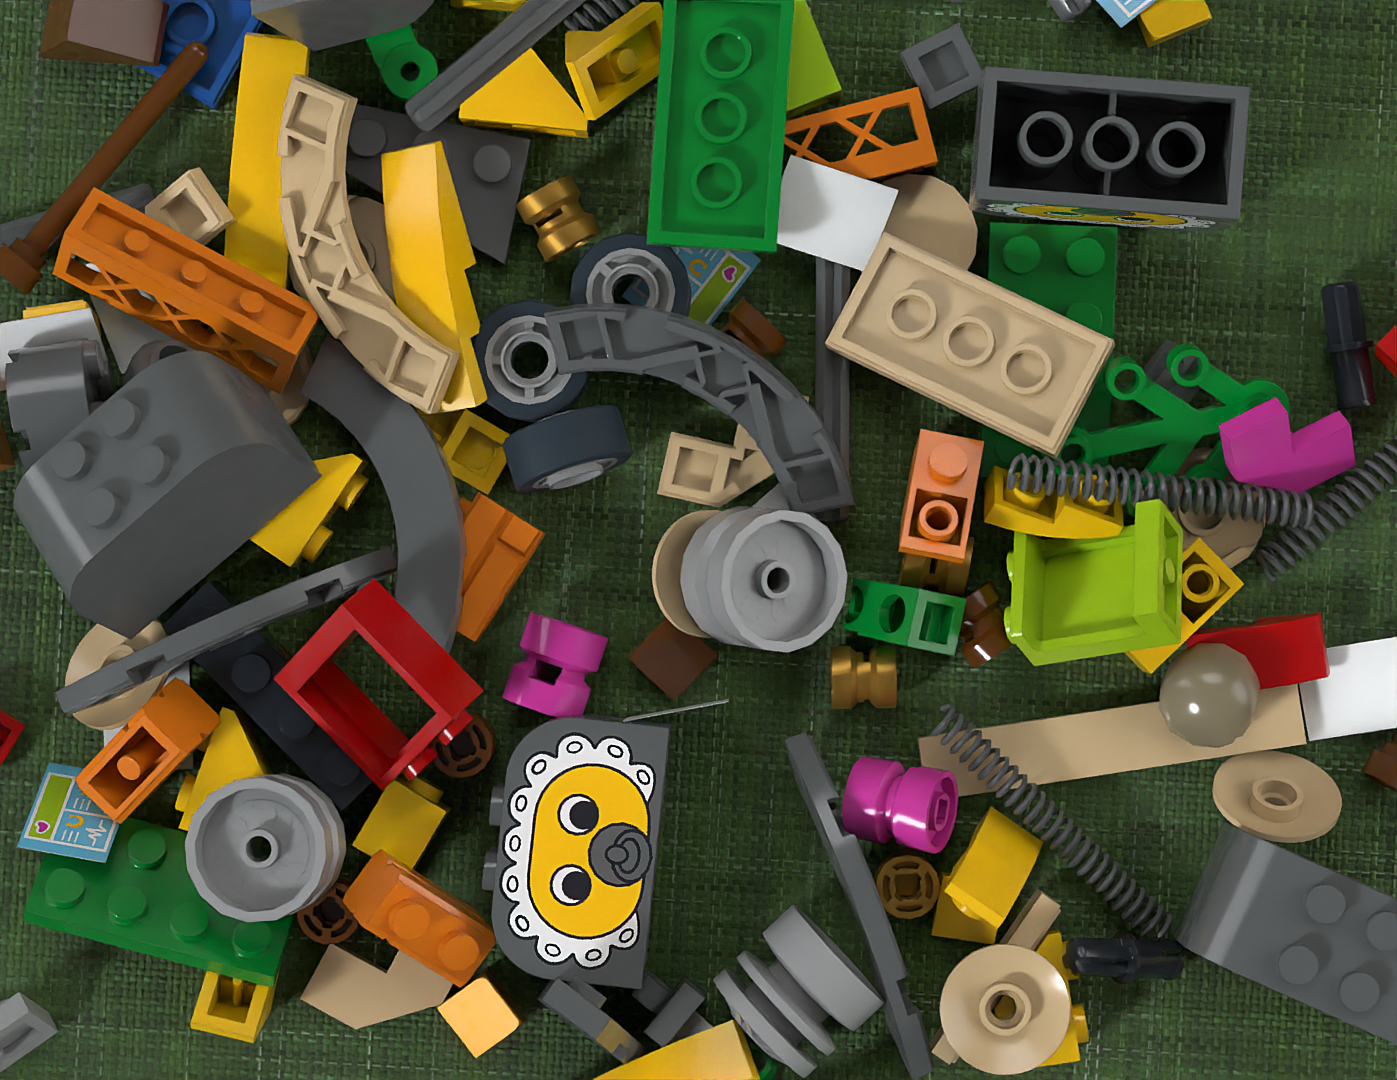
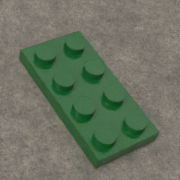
(720, 124)
(1069, 274)
(152, 907)

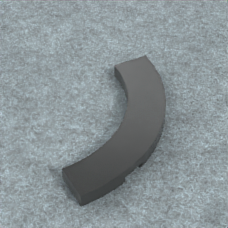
(720, 372)
(415, 480)
(225, 628)
(864, 904)

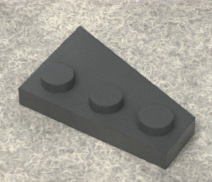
(483, 165)
(580, 1007)

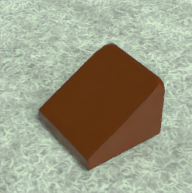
(672, 658)

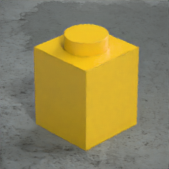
(404, 820)

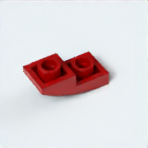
(1278, 647)

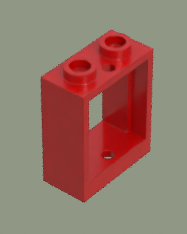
(350, 715)

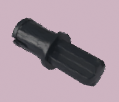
(1348, 345)
(1123, 958)

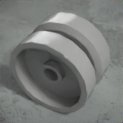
(764, 578)
(227, 854)

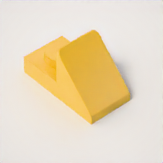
(616, 60)

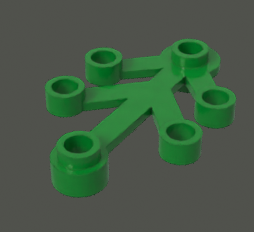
(1179, 422)

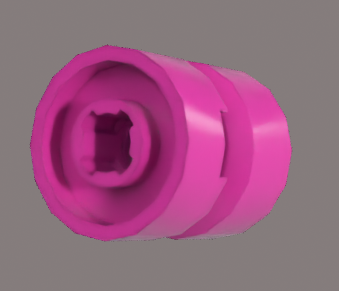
(558, 644)
(890, 803)

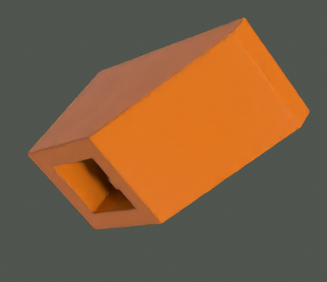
(940, 496)

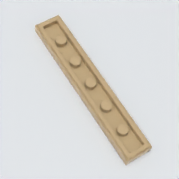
(1108, 742)

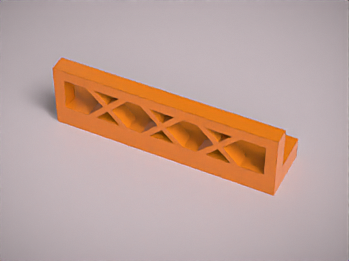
(875, 165)
(188, 285)

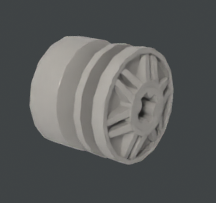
(798, 992)

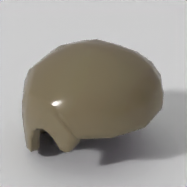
(1209, 695)

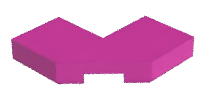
(1266, 454)

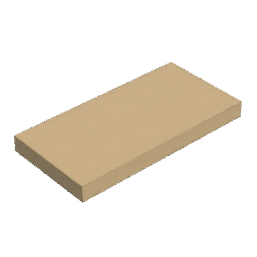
(970, 344)

